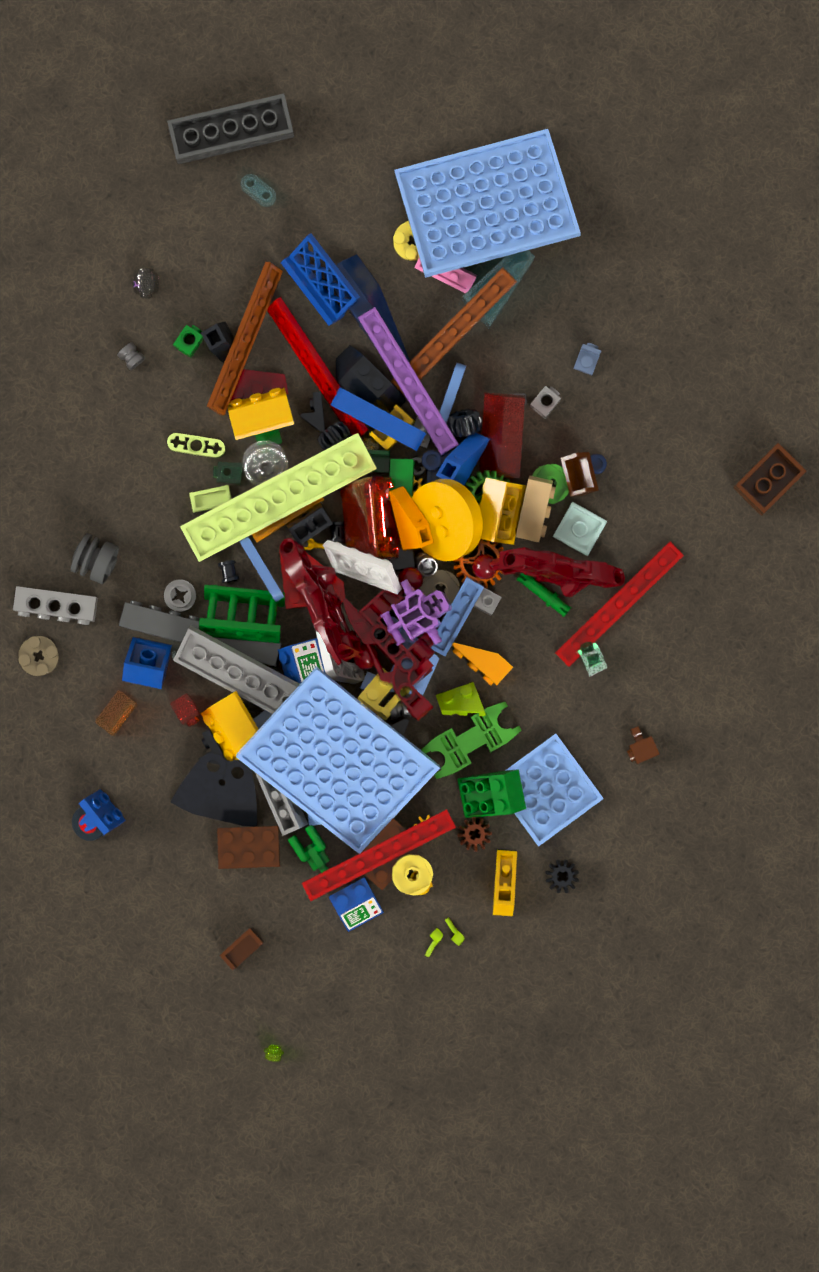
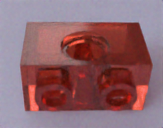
(186, 710)

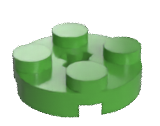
(555, 472)

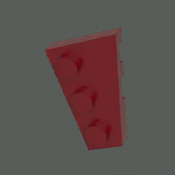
(258, 382)

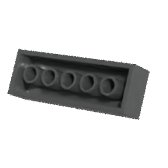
(230, 128)

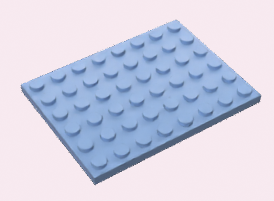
(487, 203)
(337, 760)

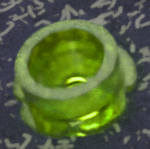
(273, 1053)

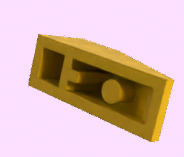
(505, 883)

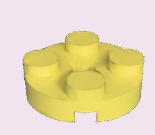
(401, 244)
(401, 870)

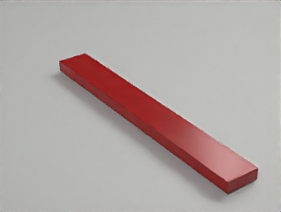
(311, 361)
(620, 602)
(378, 855)

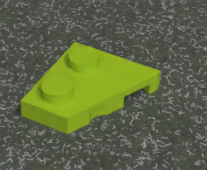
(461, 701)

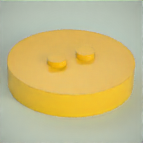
(452, 518)

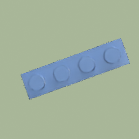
(457, 616)

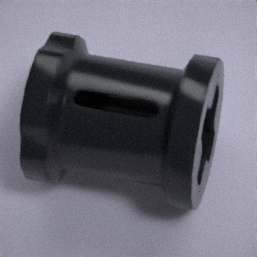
(338, 532)
(228, 571)

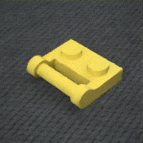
(375, 693)

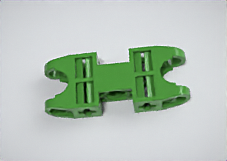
(471, 740)

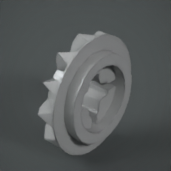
(182, 586)

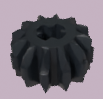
(464, 422)
(334, 435)
(562, 883)

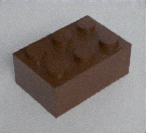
(769, 479)
(248, 847)
(382, 875)

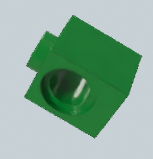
(189, 350)

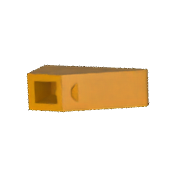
(411, 524)
(489, 663)

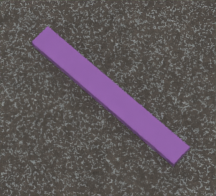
(408, 381)

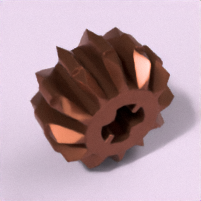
(477, 840)

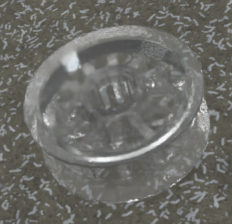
(276, 458)

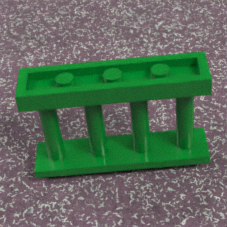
(241, 630)

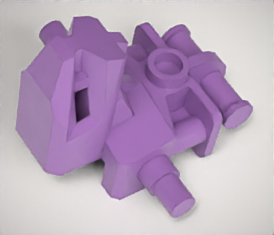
(417, 614)

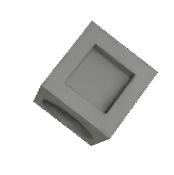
(544, 410)
(487, 601)

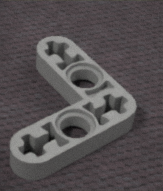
(345, 672)

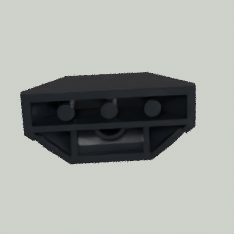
(365, 381)

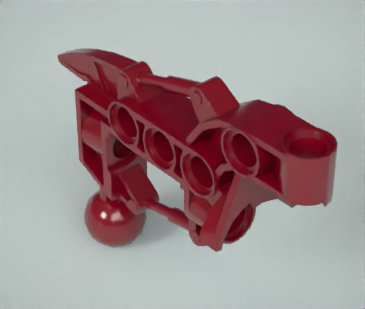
(550, 567)
(324, 605)
(369, 620)

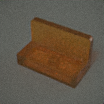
(116, 713)

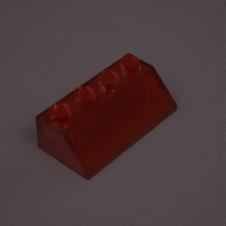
(504, 427)

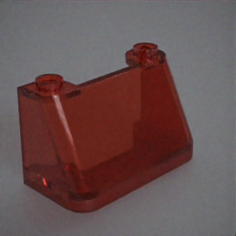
(365, 516)

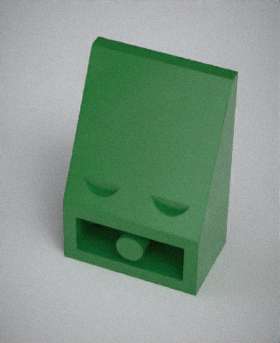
(492, 794)

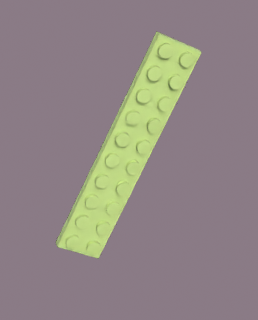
(278, 497)

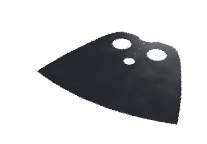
(228, 803)

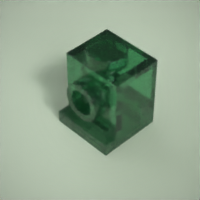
(235, 476)
(594, 663)

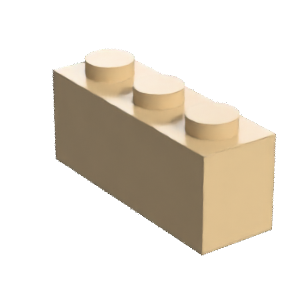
(535, 509)

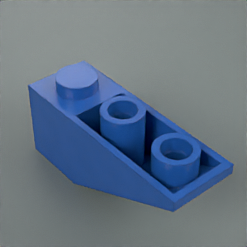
(463, 458)

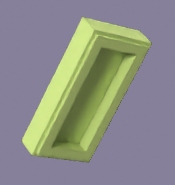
(209, 498)

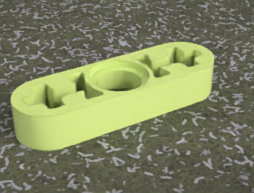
(210, 453)

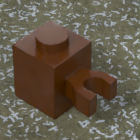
(643, 748)

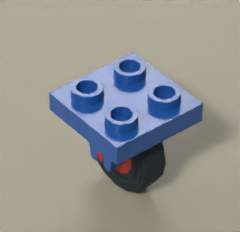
(96, 816)

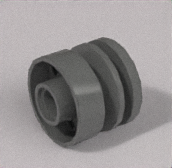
(98, 560)

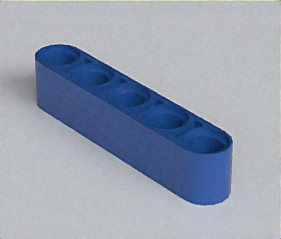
(378, 419)

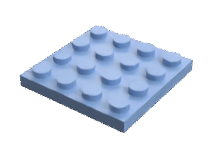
(553, 790)

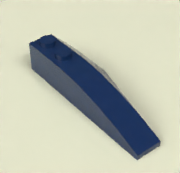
(369, 293)

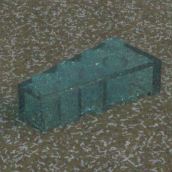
(517, 266)

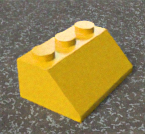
(260, 413)
(501, 510)
(230, 724)

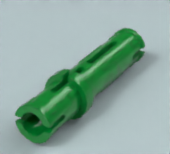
(544, 594)

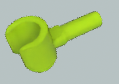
(436, 935)
(457, 938)

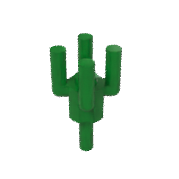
(313, 853)

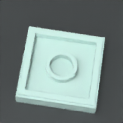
(579, 528)

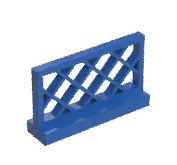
(313, 286)

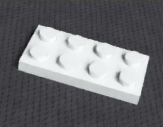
(362, 566)

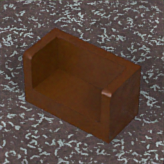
(579, 474)
(241, 948)

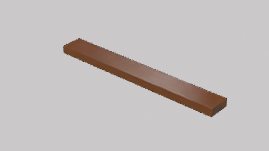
(461, 324)
(244, 338)

